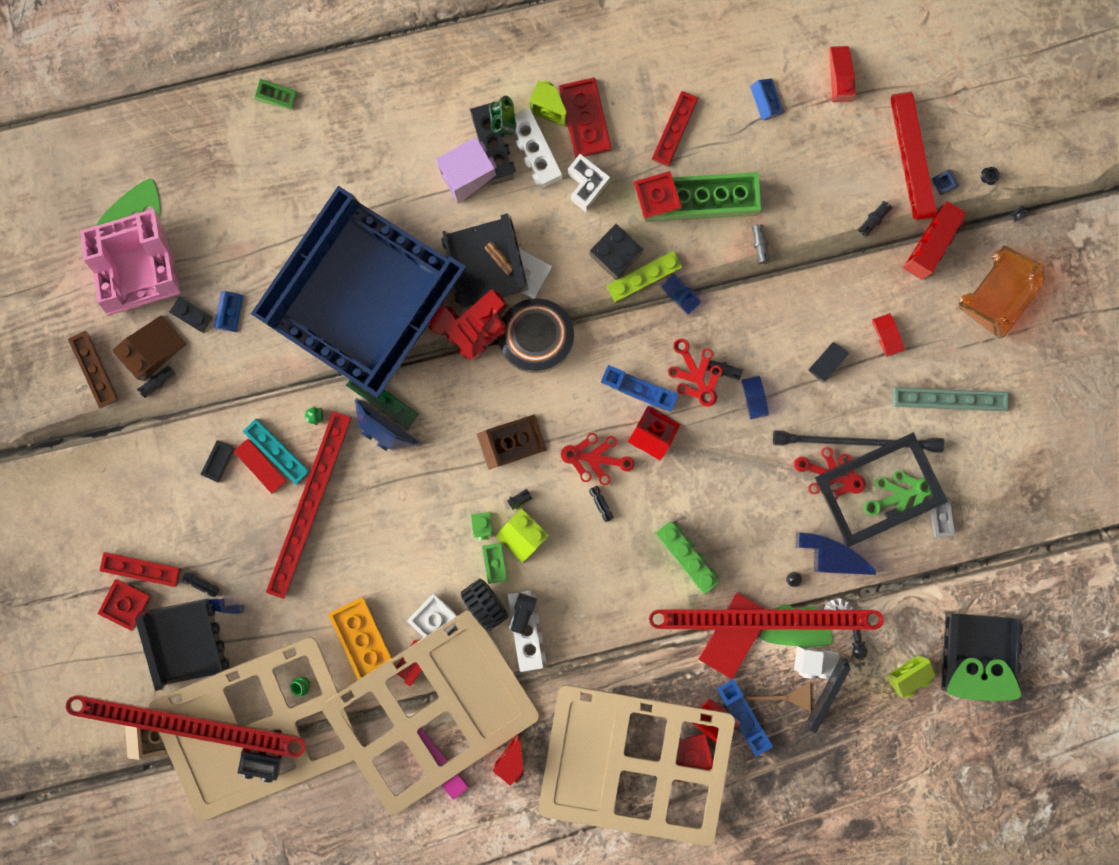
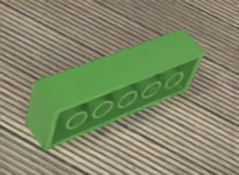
(715, 197)

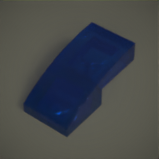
(680, 294)
(755, 397)
(219, 605)

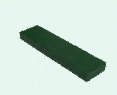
(388, 404)

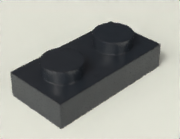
(191, 314)

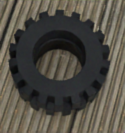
(484, 604)

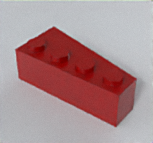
(935, 241)

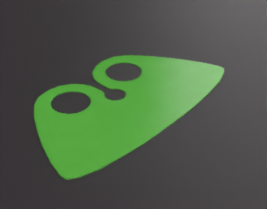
(136, 199)
(799, 638)
(974, 688)

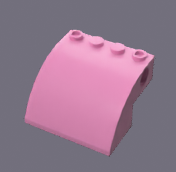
(130, 262)

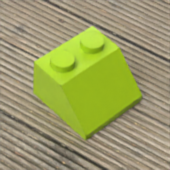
(547, 103)
(522, 535)
(911, 676)

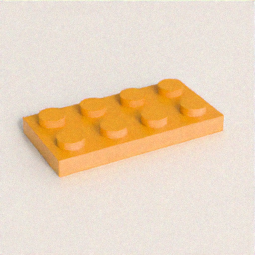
(360, 637)

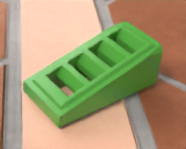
(277, 88)

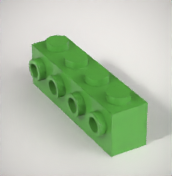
(687, 558)

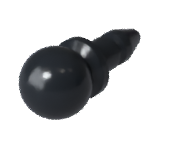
(859, 650)

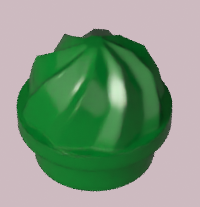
(314, 415)
(300, 686)

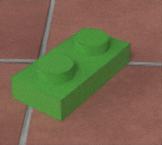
(494, 563)

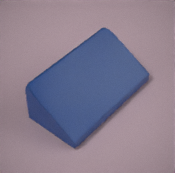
(766, 99)
(228, 311)

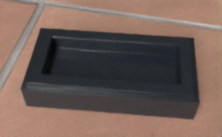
(217, 461)

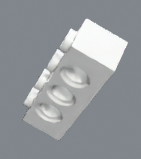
(551, 173)
(528, 661)

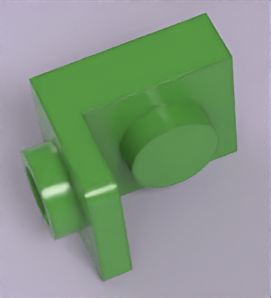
(481, 526)

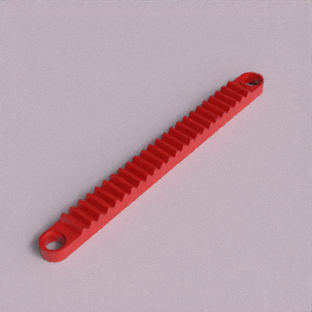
(767, 619)
(185, 725)

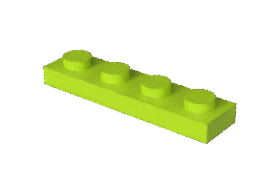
(644, 276)

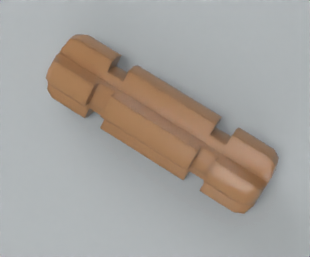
(500, 259)

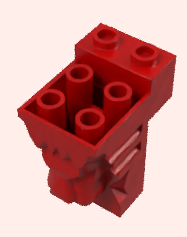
(475, 327)

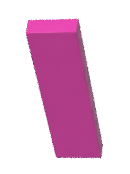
(454, 785)

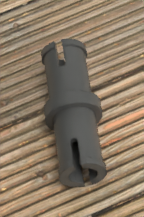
(761, 244)

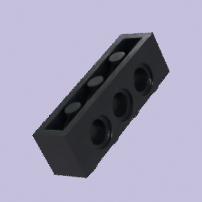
(504, 172)

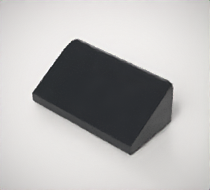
(828, 362)

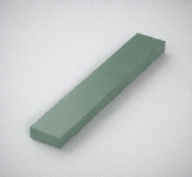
(950, 399)

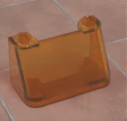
(1004, 291)

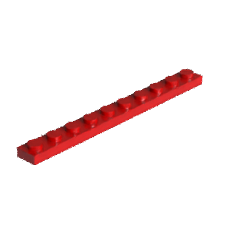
(308, 505)

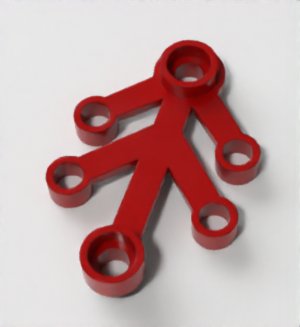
(696, 375)
(594, 458)
(849, 481)

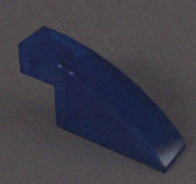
(833, 556)

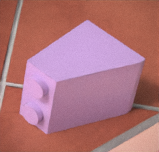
(466, 168)

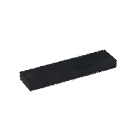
(828, 695)

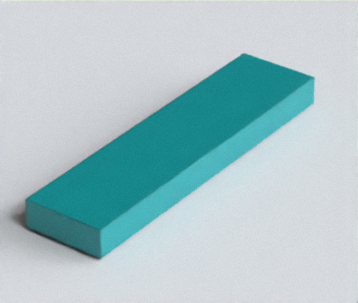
(276, 451)

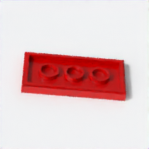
(585, 117)
(730, 646)

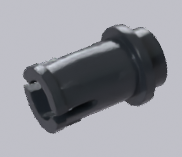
(519, 499)

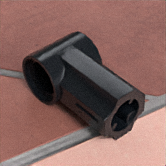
(523, 610)

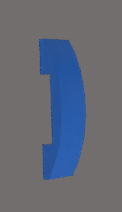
(639, 389)
(741, 711)

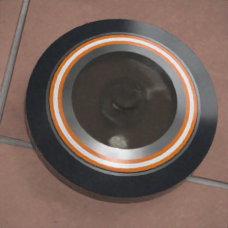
(536, 335)

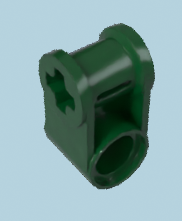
(502, 117)

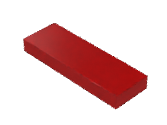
(260, 466)

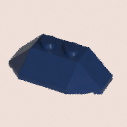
(381, 429)

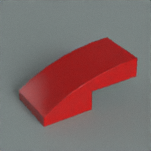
(889, 335)

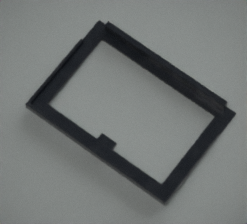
(893, 518)

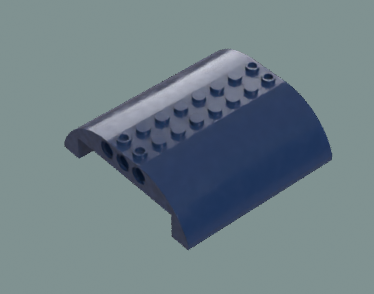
(357, 292)

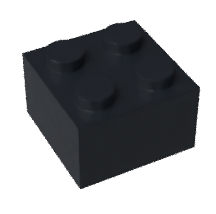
(616, 251)

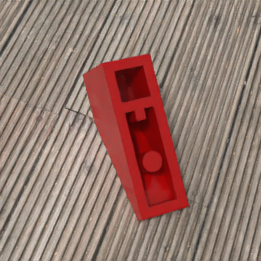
(842, 74)

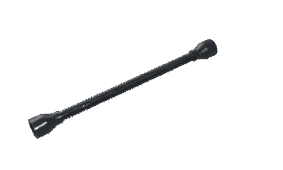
(782, 438)

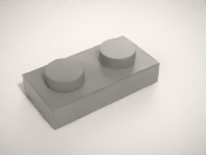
(942, 520)

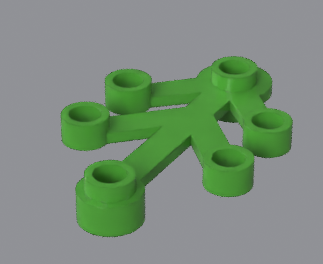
(901, 496)

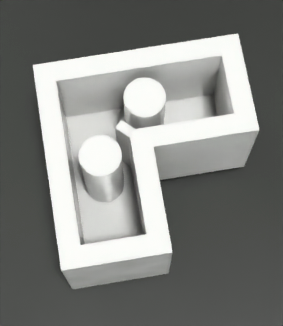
(591, 182)
(815, 662)

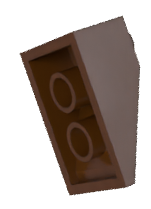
(149, 348)
(511, 441)

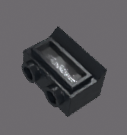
(259, 765)

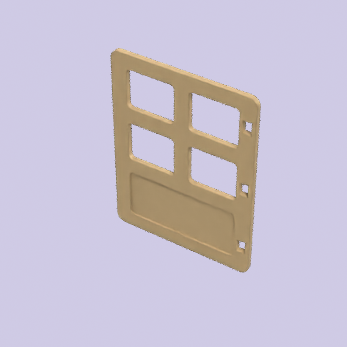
(471, 686)
(589, 755)
(211, 768)

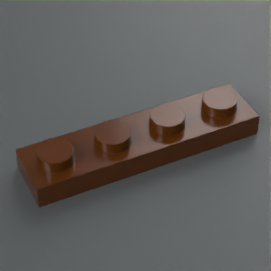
(93, 369)

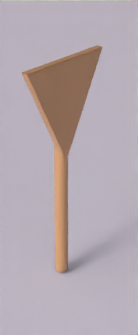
(800, 697)

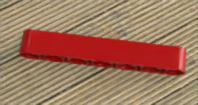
(913, 156)

